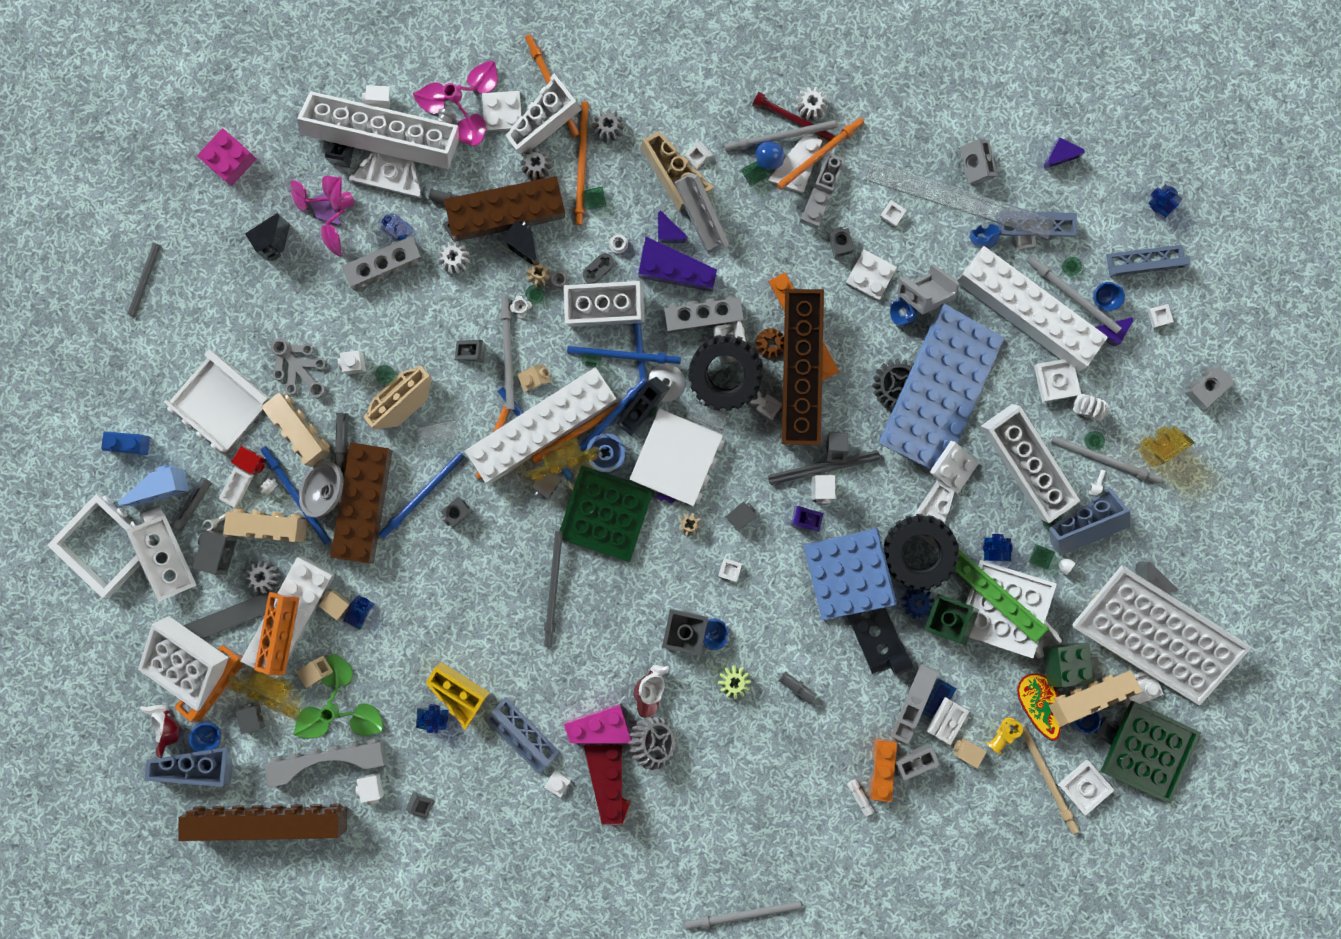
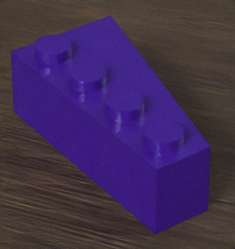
(673, 267)

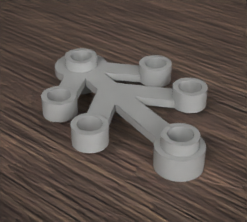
(296, 366)

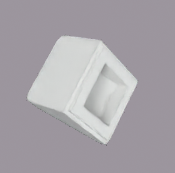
(698, 154)
(1025, 241)

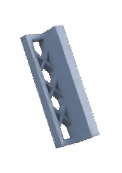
(1060, 218)
(1148, 266)
(518, 738)

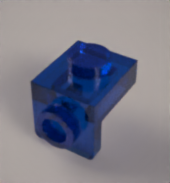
(396, 226)
(358, 612)

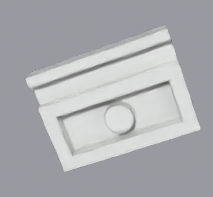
(1149, 686)
(947, 721)

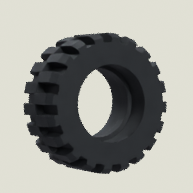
(718, 396)
(929, 576)

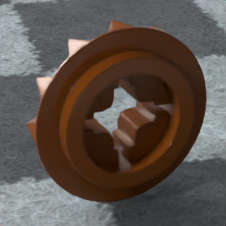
(761, 343)

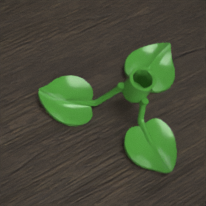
(315, 722)

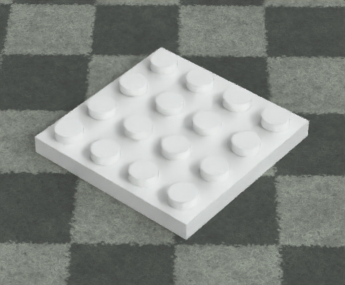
(996, 628)

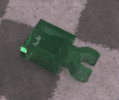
(755, 173)

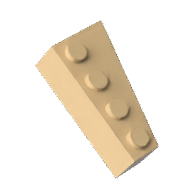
(669, 166)
(296, 429)
(265, 526)
(1094, 698)

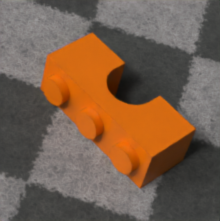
(884, 766)

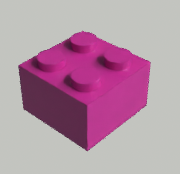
(226, 157)

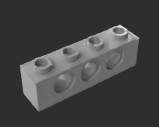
(372, 261)
(675, 324)

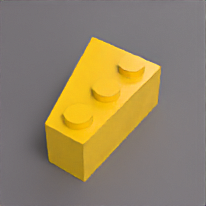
(457, 692)

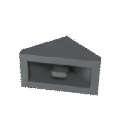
(470, 350)

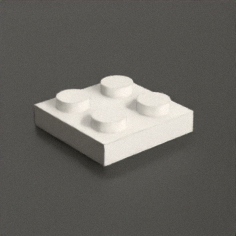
(501, 110)
(871, 275)
(1057, 380)
(954, 467)
(1085, 787)

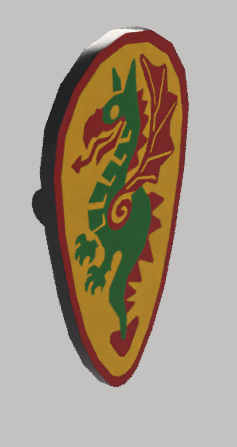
(1035, 701)

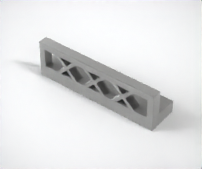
(701, 211)

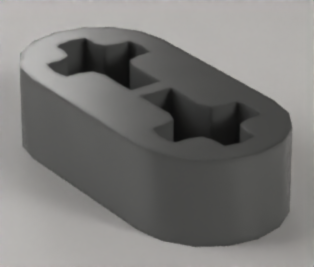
(601, 271)

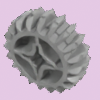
(646, 740)

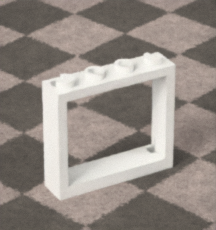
(78, 565)

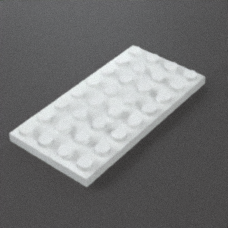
(1161, 635)

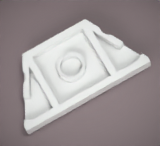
(388, 174)

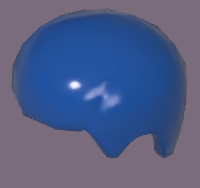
(769, 155)
(992, 236)
(1110, 290)
(895, 315)
(722, 631)
(1088, 724)
(199, 741)

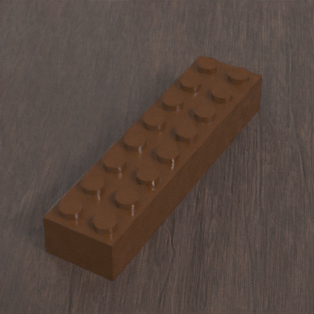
(803, 366)
(262, 822)

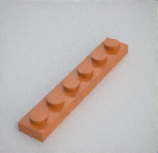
(778, 286)

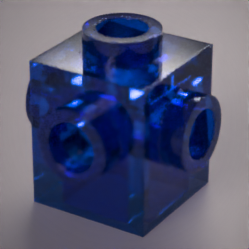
(1164, 200)
(997, 548)
(432, 718)

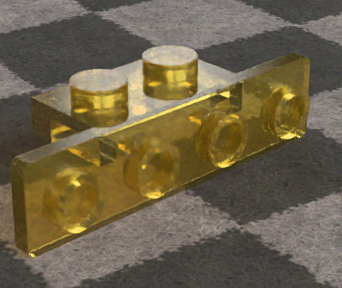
(562, 456)
(267, 690)

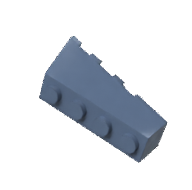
(1090, 523)
(196, 768)

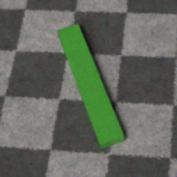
(1000, 598)

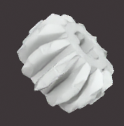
(806, 107)
(460, 257)
(1090, 407)

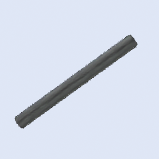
(822, 467)

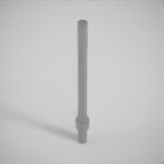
(744, 143)
(1044, 271)
(506, 316)
(1140, 473)
(706, 921)

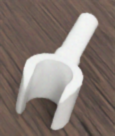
(1097, 488)
(214, 522)

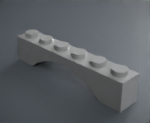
(365, 755)

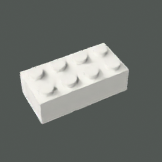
(604, 304)

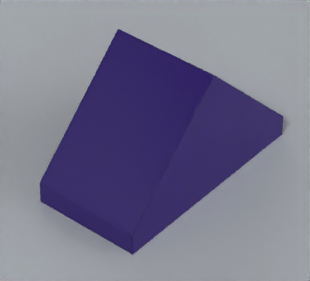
(1062, 152)
(668, 231)
(1113, 338)
(807, 518)

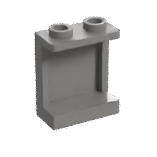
(929, 291)

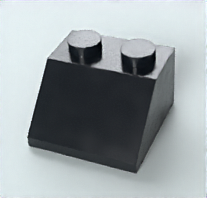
(269, 237)
(522, 242)

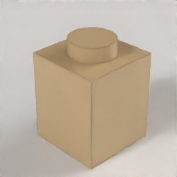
(334, 604)
(314, 671)
(969, 752)

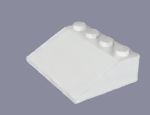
(182, 662)

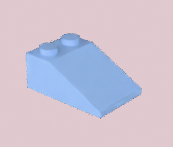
(157, 485)

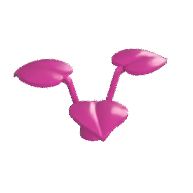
(433, 97)
(332, 189)

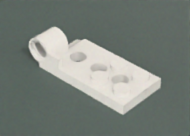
(156, 524)

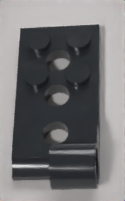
(896, 655)

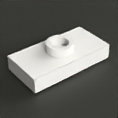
(236, 487)

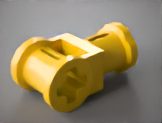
(1005, 734)

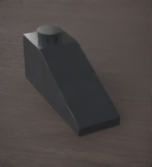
(643, 405)

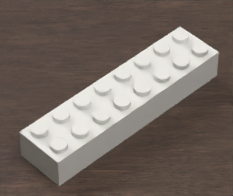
(378, 130)
(1031, 309)
(541, 426)

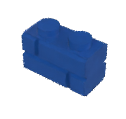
(125, 443)

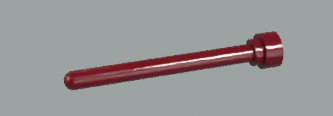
(762, 102)

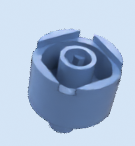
(617, 452)

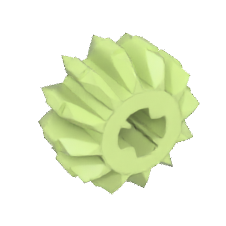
(741, 683)

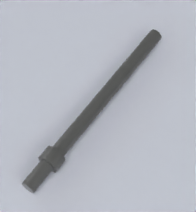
(549, 625)

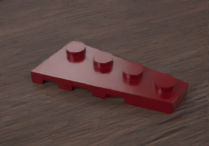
(606, 777)

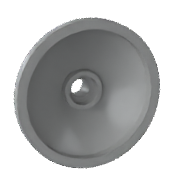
(321, 489)

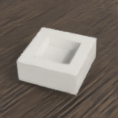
(893, 213)
(1160, 316)
(730, 570)
(557, 783)

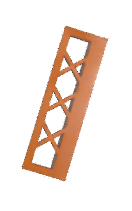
(279, 635)
(232, 667)

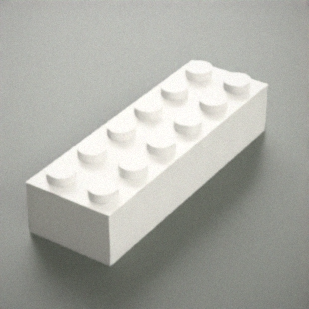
(1030, 463)
(305, 581)

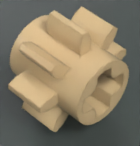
(536, 279)
(691, 519)

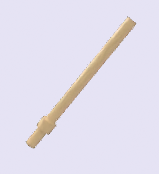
(1066, 812)

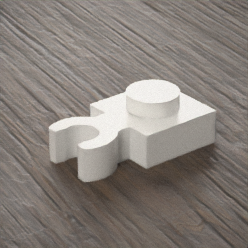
(767, 406)

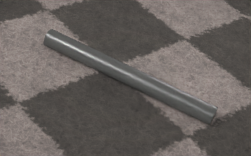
(143, 279)

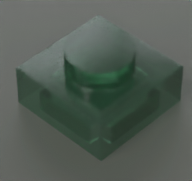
(595, 198)
(591, 360)
(1041, 557)

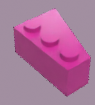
(599, 727)

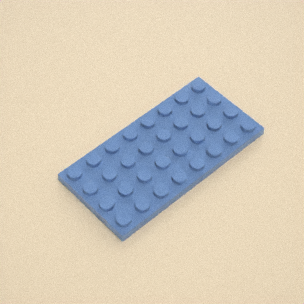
(941, 387)

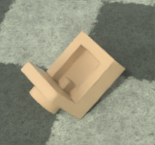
(534, 377)

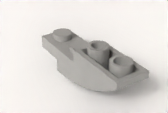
(822, 191)
(914, 704)

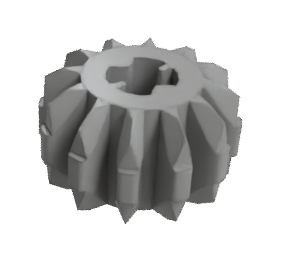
(604, 131)
(536, 170)
(268, 571)

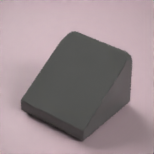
(419, 805)

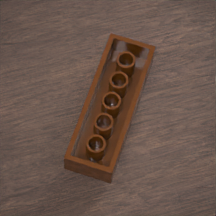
(500, 207)
(361, 503)

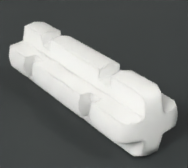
(860, 797)

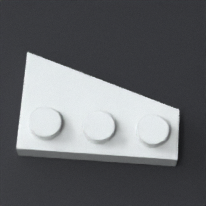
(800, 153)
(936, 504)

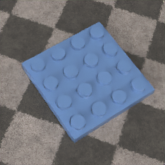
(850, 574)

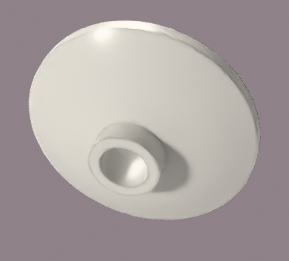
(676, 379)

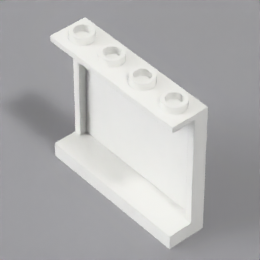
(218, 402)
(677, 457)

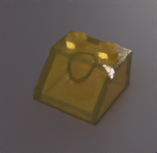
(1164, 445)

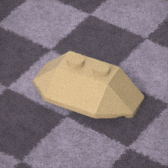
(399, 399)

